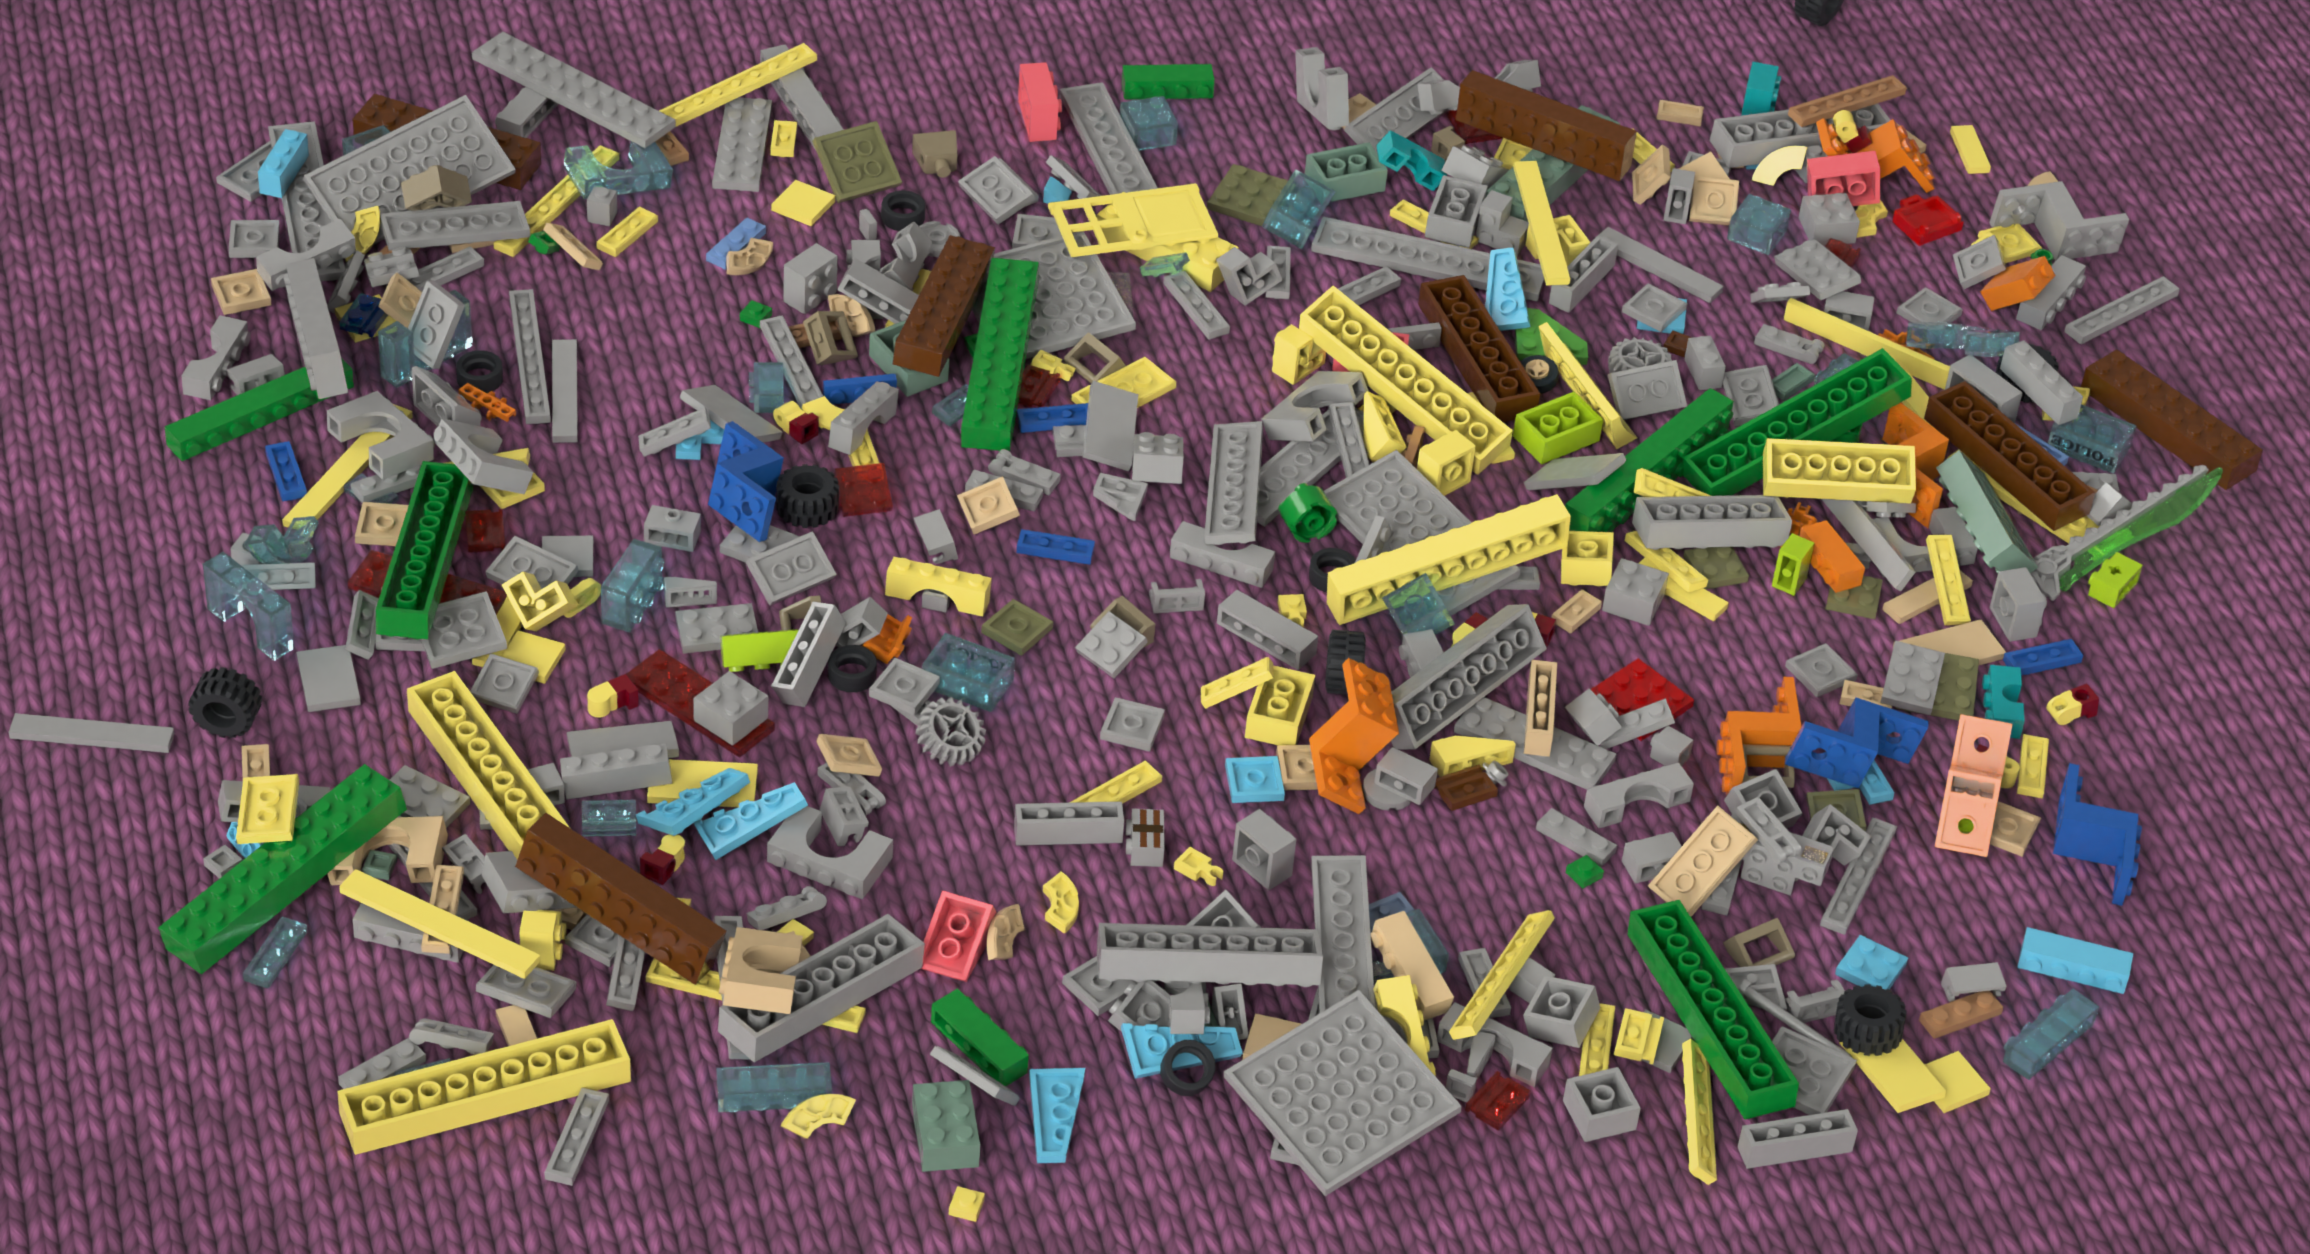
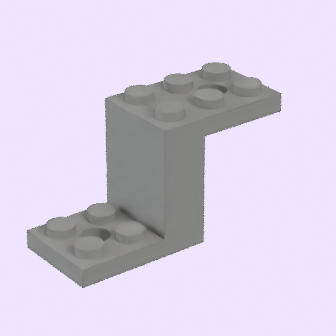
(2059, 220)

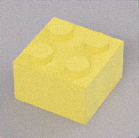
(1447, 462)
(1587, 558)

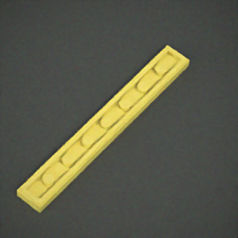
(740, 84)
(553, 205)
(1541, 223)
(1865, 342)
(332, 483)
(440, 923)
(1501, 975)
(710, 984)

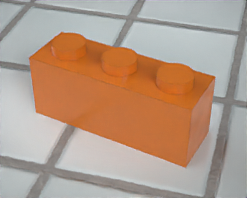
(1833, 557)

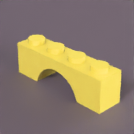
(966, 589)
(1396, 1000)

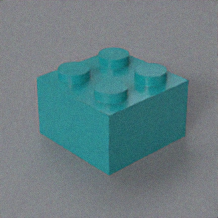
(1761, 89)

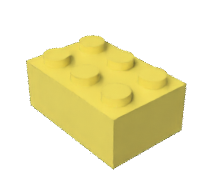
(1280, 707)

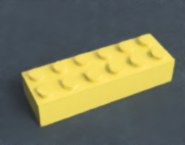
(1202, 253)
(1839, 470)

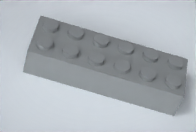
(1711, 521)

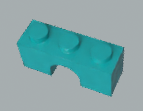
(1398, 151)
(2002, 695)

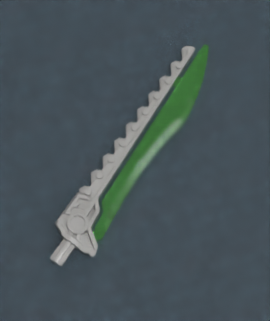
(2130, 526)

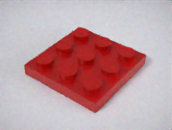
(1641, 686)

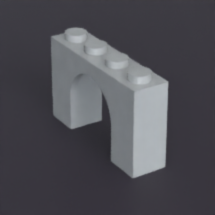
(1321, 89)
(1299, 413)
(377, 414)
(472, 452)
(1943, 522)
(849, 873)
(515, 889)

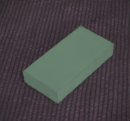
(1792, 381)

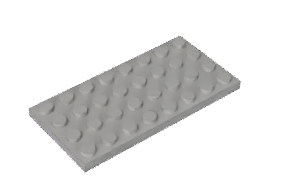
(374, 173)
(1413, 513)

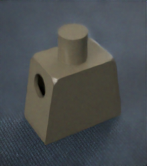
(936, 152)

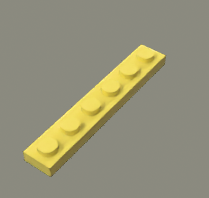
(1699, 1113)

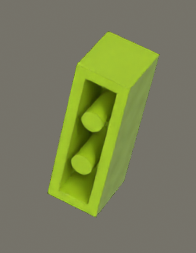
(755, 649)

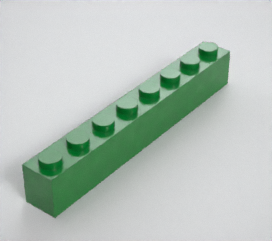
(244, 413)

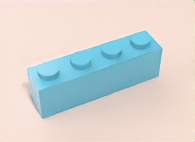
(2075, 960)

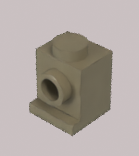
(1444, 141)

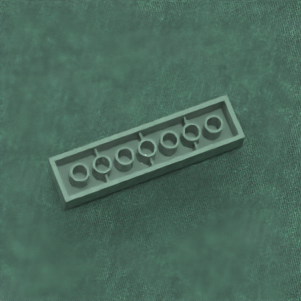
(1555, 174)

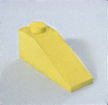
(1380, 430)
(1463, 752)

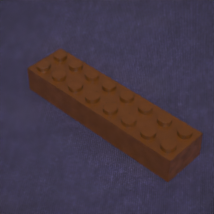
(393, 114)
(1546, 125)
(943, 306)
(1478, 347)
(2170, 418)
(2009, 456)
(620, 898)

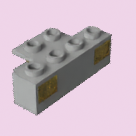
(1808, 866)

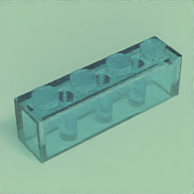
(2050, 1033)
(770, 1086)

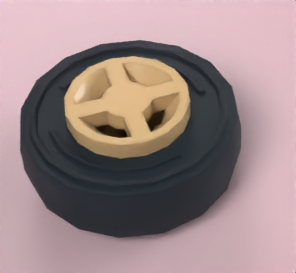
(1542, 372)

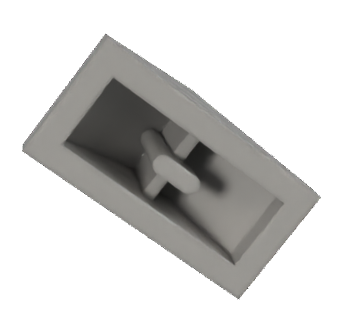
(2106, 503)
(1230, 1008)

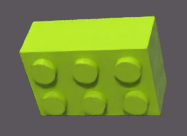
(1557, 427)

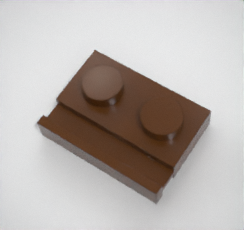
(1465, 787)

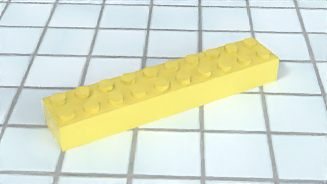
(1402, 376)
(1450, 557)
(479, 758)
(483, 1086)

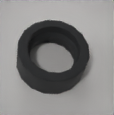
(902, 199)
(480, 360)
(1324, 558)
(852, 655)
(1178, 1086)

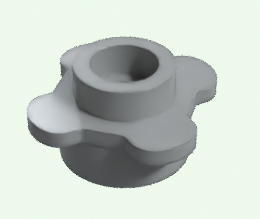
(1496, 772)

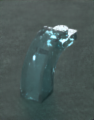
(270, 546)

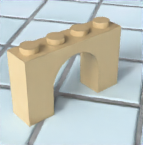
(420, 834)
(756, 989)

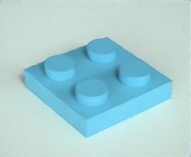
(1254, 779)
(1871, 964)

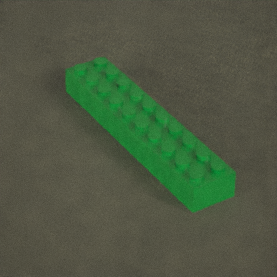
(1000, 354)
(1813, 415)
(1613, 499)
(423, 552)
(282, 869)
(1713, 1009)

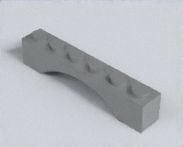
(1444, 94)

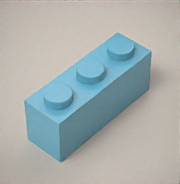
(283, 163)

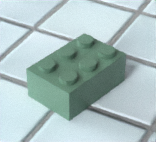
(1348, 170)
(908, 381)
(945, 1125)

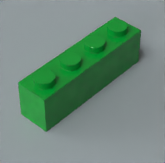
(1170, 81)
(979, 1037)

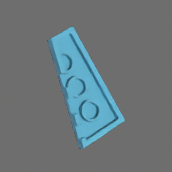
(694, 803)
(751, 818)
(1149, 1043)
(1054, 1109)

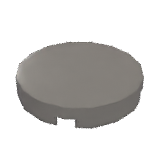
(938, 235)
(1381, 797)

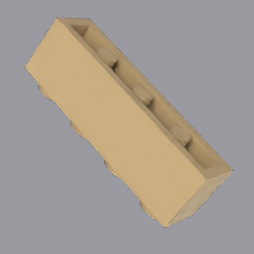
(1540, 708)
(1407, 955)

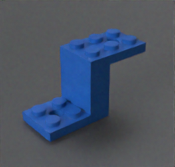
(745, 481)
(1856, 742)
(2097, 834)

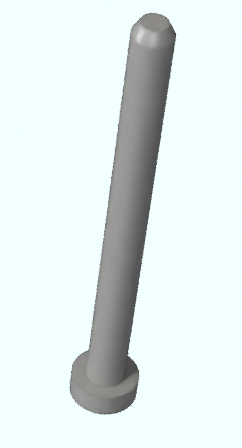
(1786, 1017)

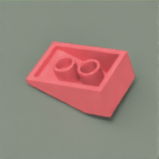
(956, 936)

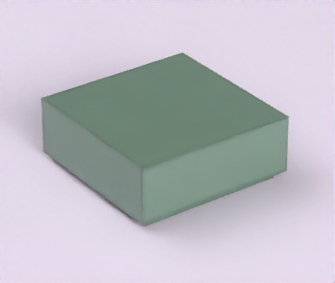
(380, 864)

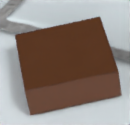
(1677, 343)

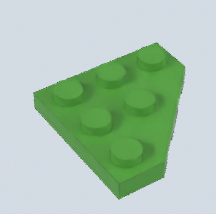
(1529, 341)

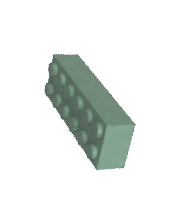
(1984, 515)

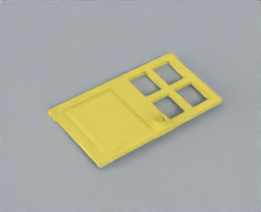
(1146, 216)

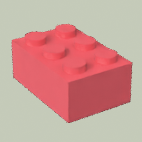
(1039, 102)
(1848, 173)

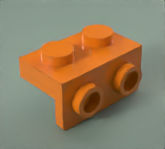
(889, 641)

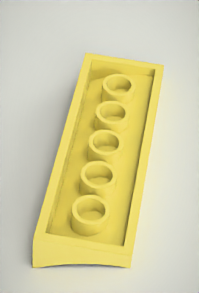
(1581, 383)

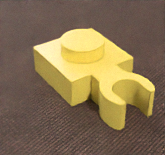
(1053, 364)
(1293, 607)
(1197, 865)

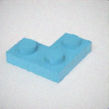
(691, 447)
(1873, 787)

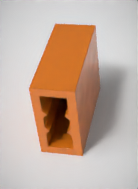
(2018, 283)

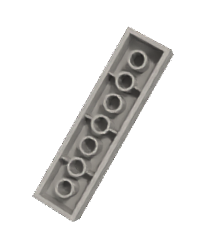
(1753, 137)
(314, 329)
(1465, 674)
(1209, 954)
(828, 986)

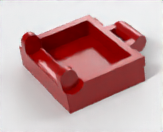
(1926, 219)

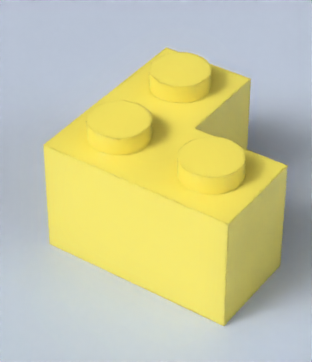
(1570, 236)
(1296, 355)
(535, 605)
(542, 934)

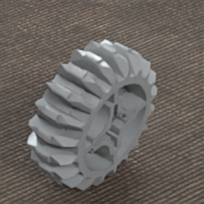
(1636, 354)
(963, 742)

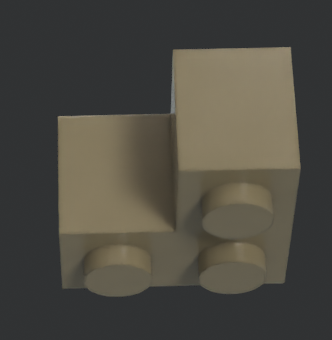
(436, 188)

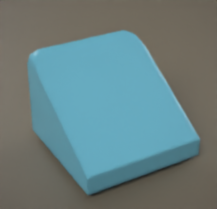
(1055, 191)

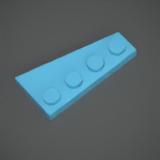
(1505, 291)

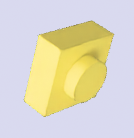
(966, 1204)

